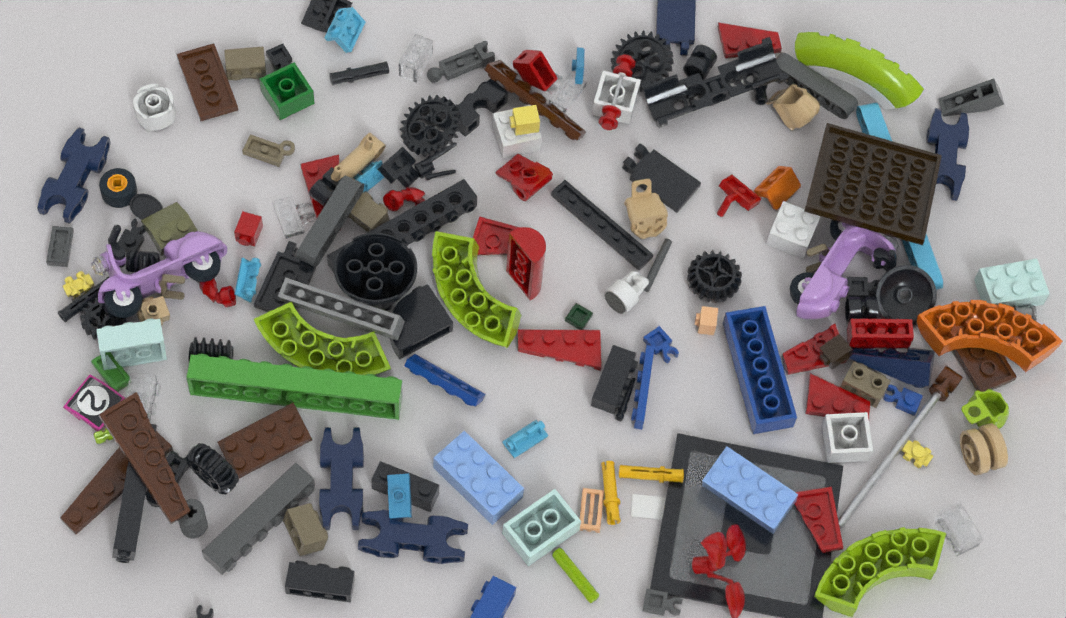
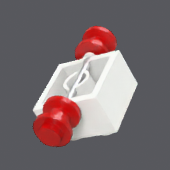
(616, 94)

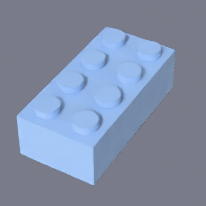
(478, 477)
(749, 490)

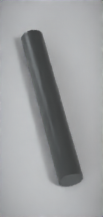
(657, 263)

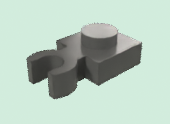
(657, 602)

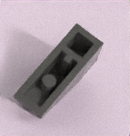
(972, 99)

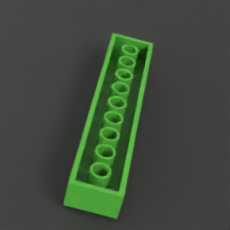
(288, 384)

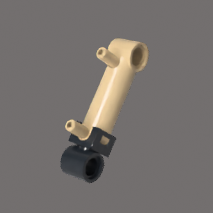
(368, 150)

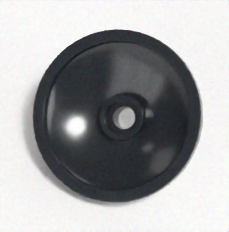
(919, 290)

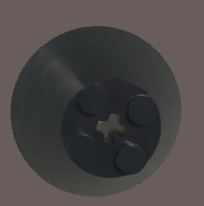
(375, 269)

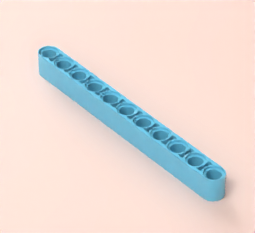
(921, 256)

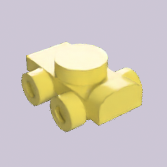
(81, 284)
(916, 451)

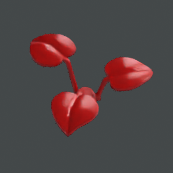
(716, 547)

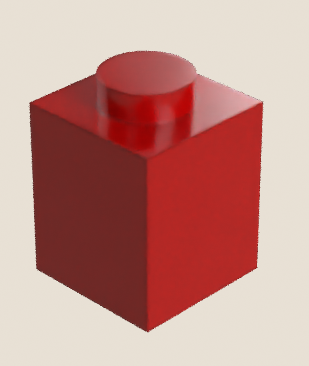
(248, 229)

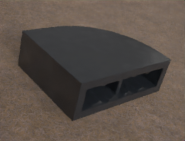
(423, 319)

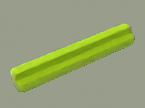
(575, 575)

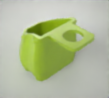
(986, 408)

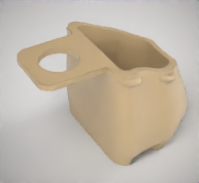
(795, 106)
(645, 211)

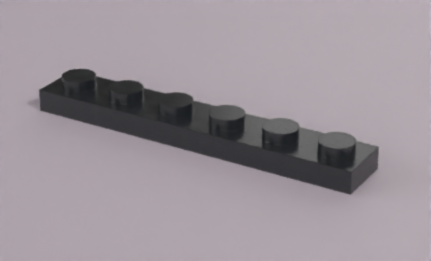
(602, 225)

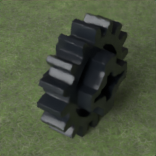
(94, 316)

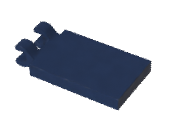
(676, 22)

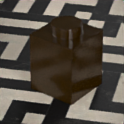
(835, 352)

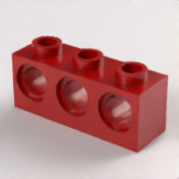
(880, 333)

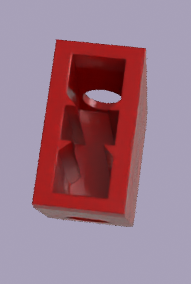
(535, 69)

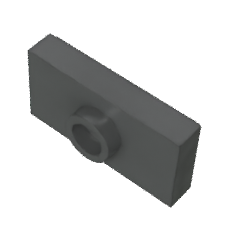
(60, 246)

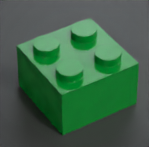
(287, 91)

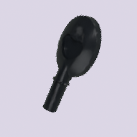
(144, 205)

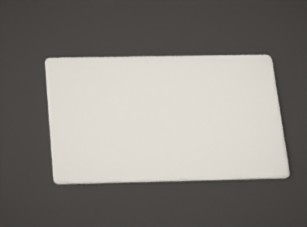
(647, 506)

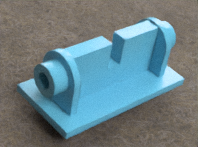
(370, 176)
(247, 278)
(525, 438)

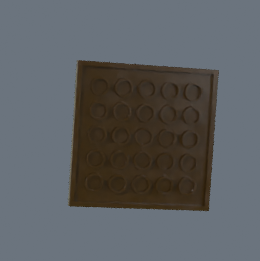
(873, 184)

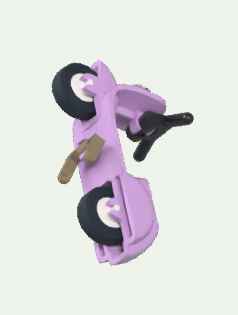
(192, 257)
(821, 292)

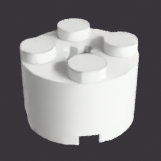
(154, 107)

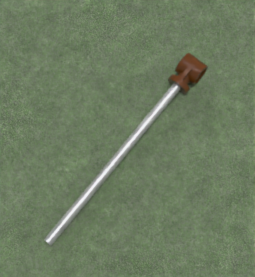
(945, 383)

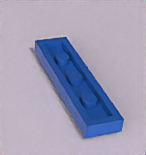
(451, 384)
(641, 394)

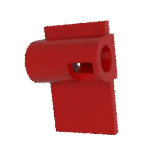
(525, 176)

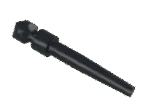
(621, 411)

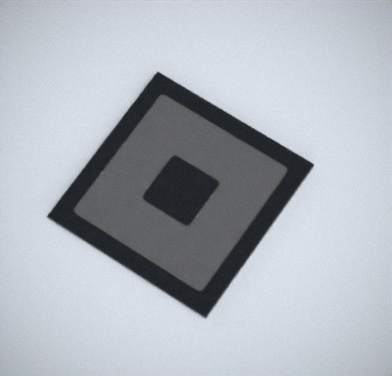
(777, 568)

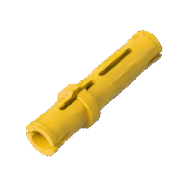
(650, 473)
(611, 499)

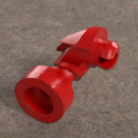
(395, 199)
(225, 296)

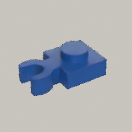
(661, 342)
(906, 400)

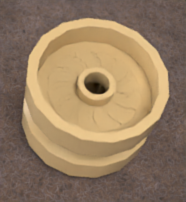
(983, 449)

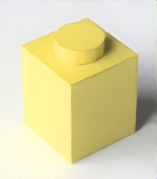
(525, 120)

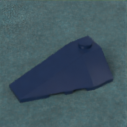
(909, 367)

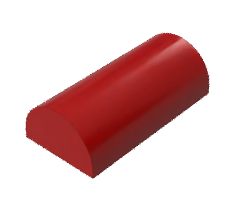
(526, 260)

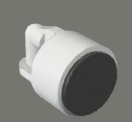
(624, 293)

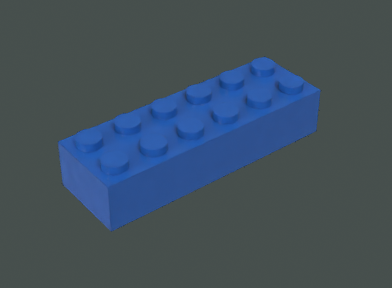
(759, 370)

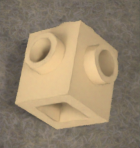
(155, 305)

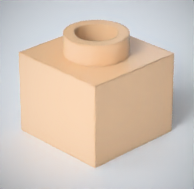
(706, 320)

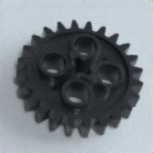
(634, 47)
(430, 138)

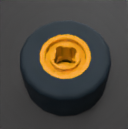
(118, 187)

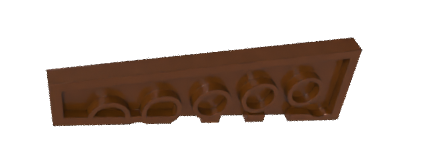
(501, 72)
(138, 442)
(102, 490)

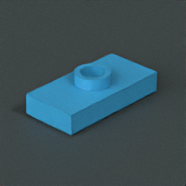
(578, 65)
(399, 496)

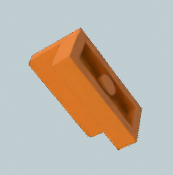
(778, 186)

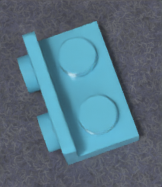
(345, 28)

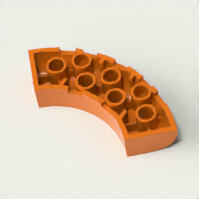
(988, 327)

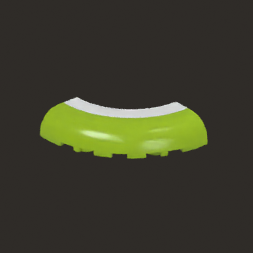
(859, 67)

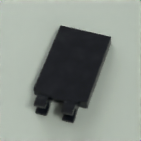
(666, 178)
(283, 266)

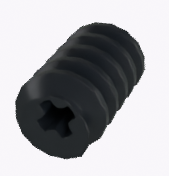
(211, 349)

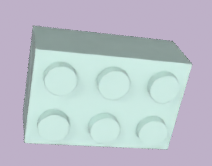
(1013, 284)
(132, 343)
(541, 527)

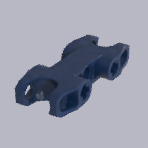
(947, 141)
(69, 186)
(341, 495)
(411, 536)

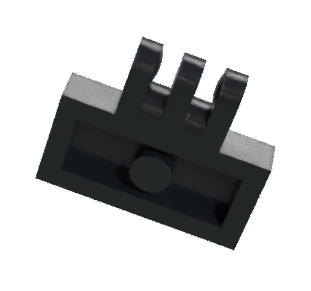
(400, 168)

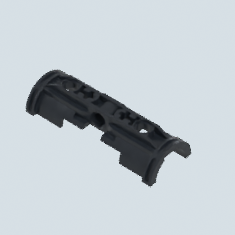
(754, 61)

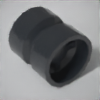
(700, 61)
(854, 305)

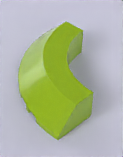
(464, 294)
(313, 348)
(876, 560)

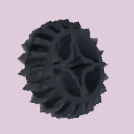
(700, 273)
(212, 468)

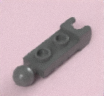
(462, 63)

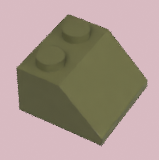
(168, 225)

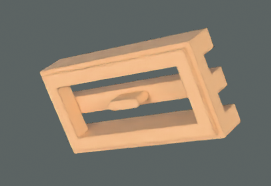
(589, 526)

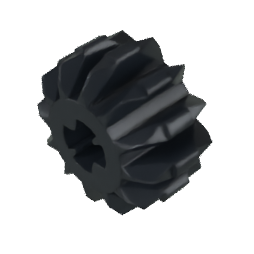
(140, 259)

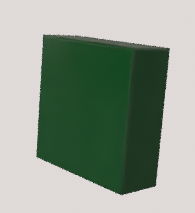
(578, 316)

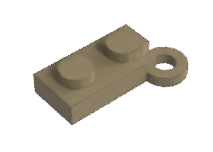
(267, 150)

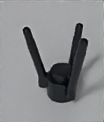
(426, 166)

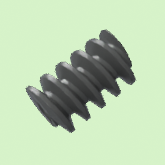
(194, 523)

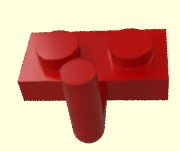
(737, 192)

